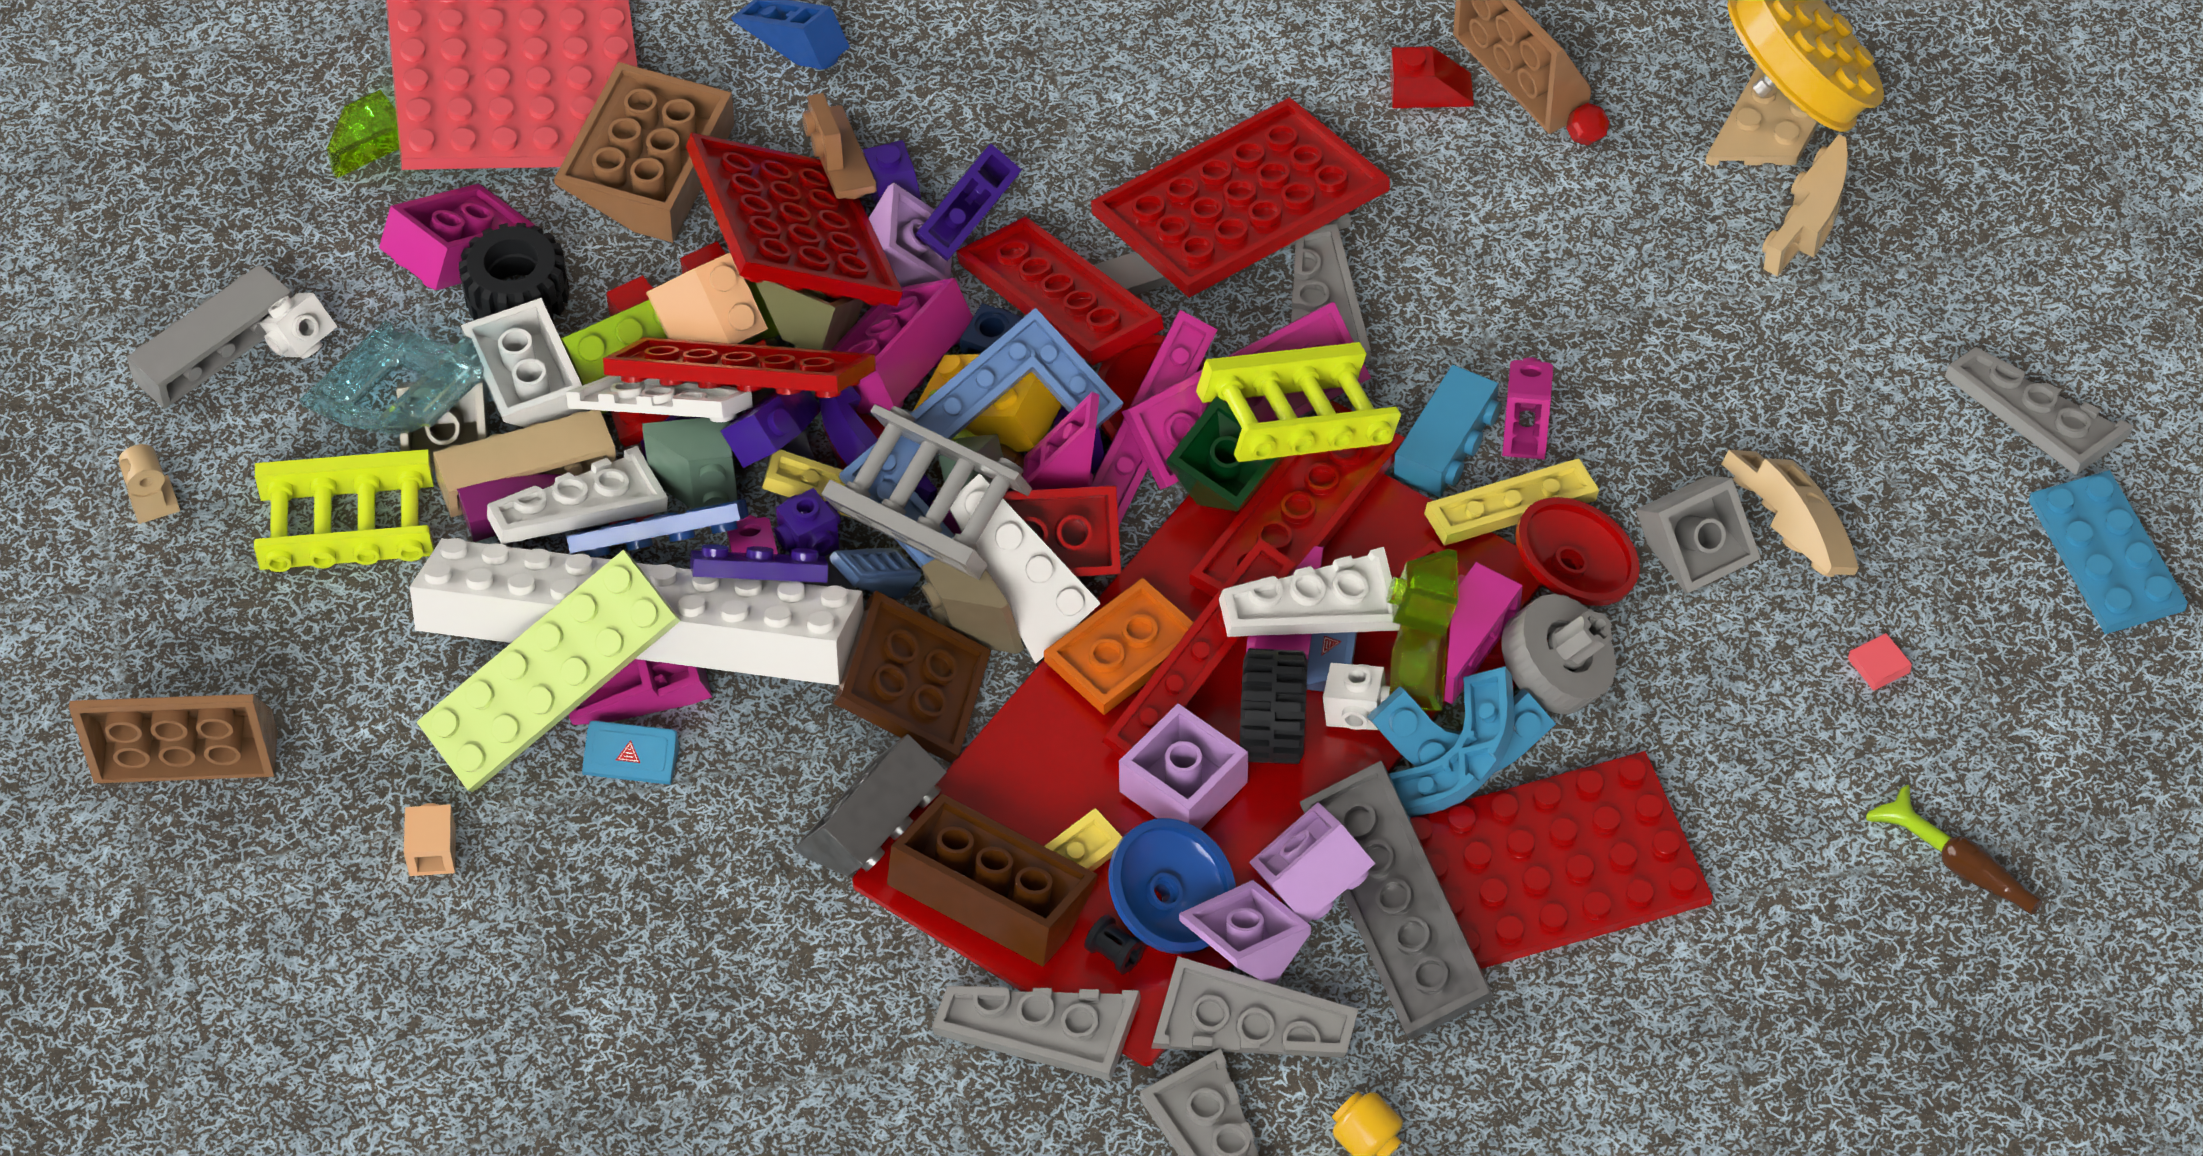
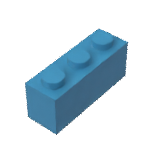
(1447, 431)

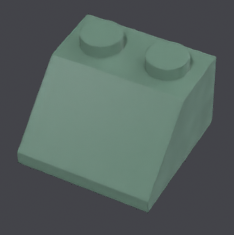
(692, 460)

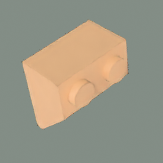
(708, 305)

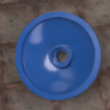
(1180, 866)

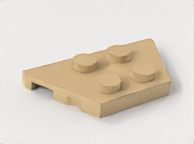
(1763, 129)

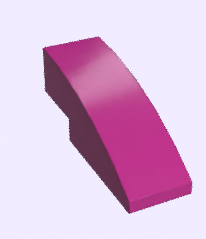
(642, 690)

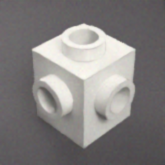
(297, 325)
(1353, 694)

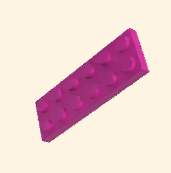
(1168, 415)

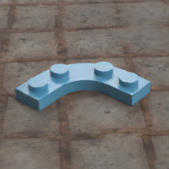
(1425, 741)
(1475, 754)

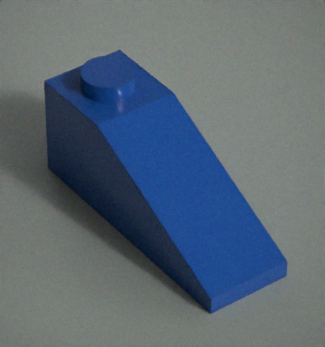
(796, 29)

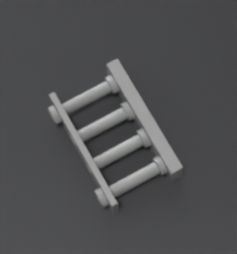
(926, 531)

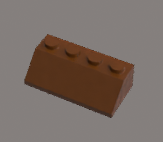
(990, 879)

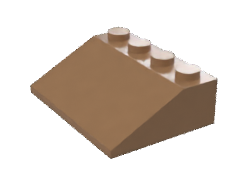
(1522, 59)
(634, 149)
(176, 738)

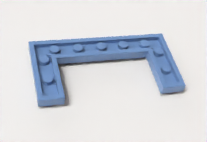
(1025, 348)

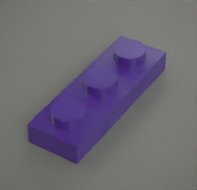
(759, 564)

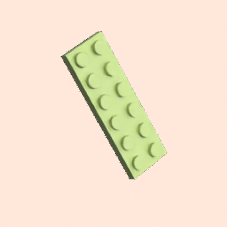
(548, 671)

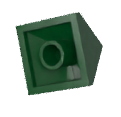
(1207, 461)

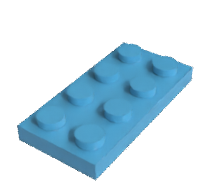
(2107, 552)

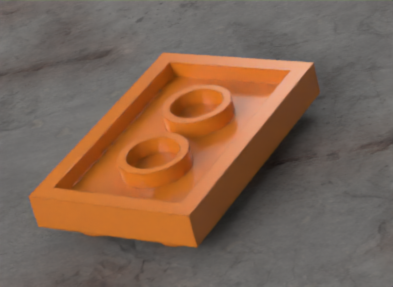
(1119, 646)

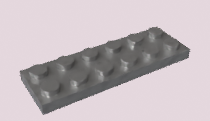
(1403, 907)

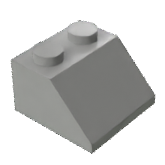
(1699, 532)

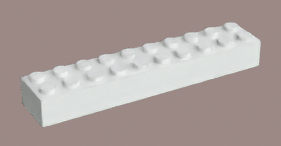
(724, 622)

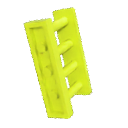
(1298, 371)
(336, 476)

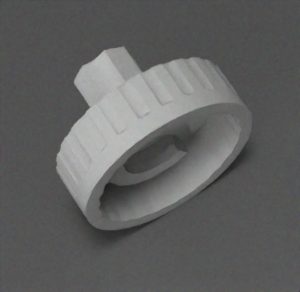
(1576, 641)

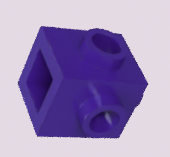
(807, 523)

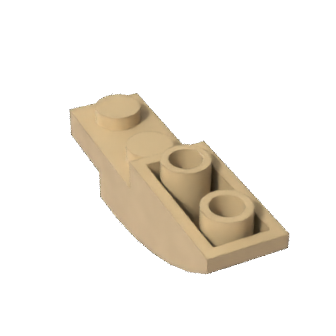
(1813, 209)
(1801, 509)

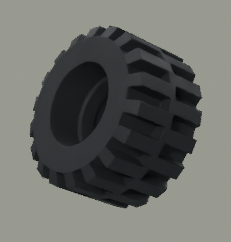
(509, 253)
(1273, 705)

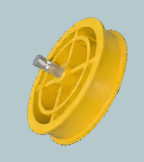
(1809, 58)

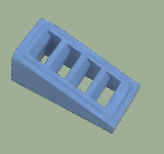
(877, 570)

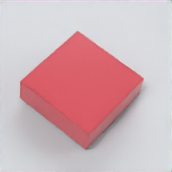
(1879, 661)

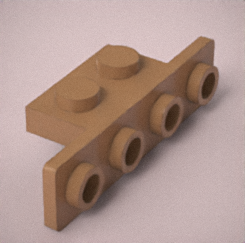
(837, 148)

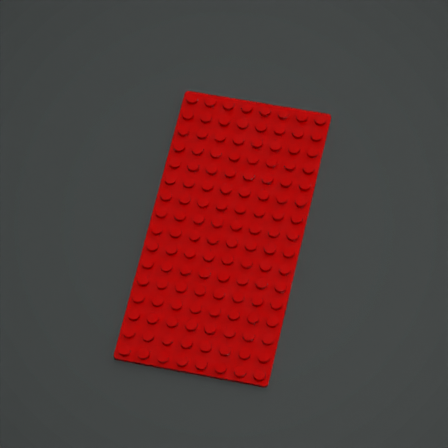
(1047, 767)

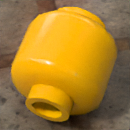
(1367, 1126)

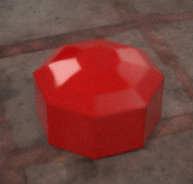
(1587, 124)

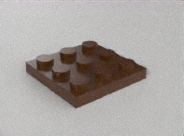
(912, 676)

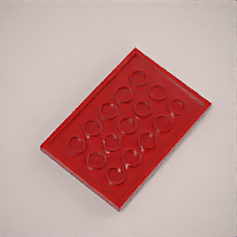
(1239, 196)
(789, 224)
(1562, 859)

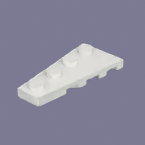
(653, 398)
(594, 498)
(1035, 582)
(1321, 600)

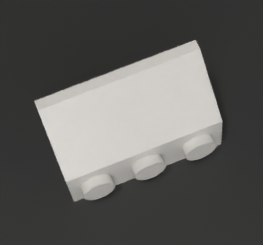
(524, 364)

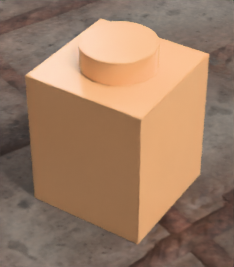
(429, 839)

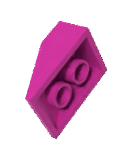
(435, 229)

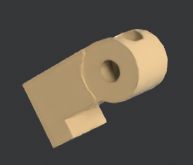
(146, 484)

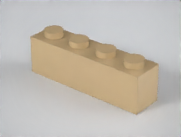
(541, 448)

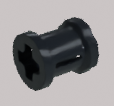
(1114, 944)

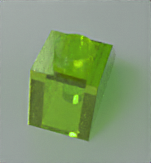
(363, 134)
(1426, 592)
(1419, 666)

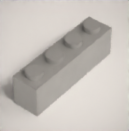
(206, 338)

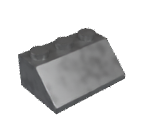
(873, 809)

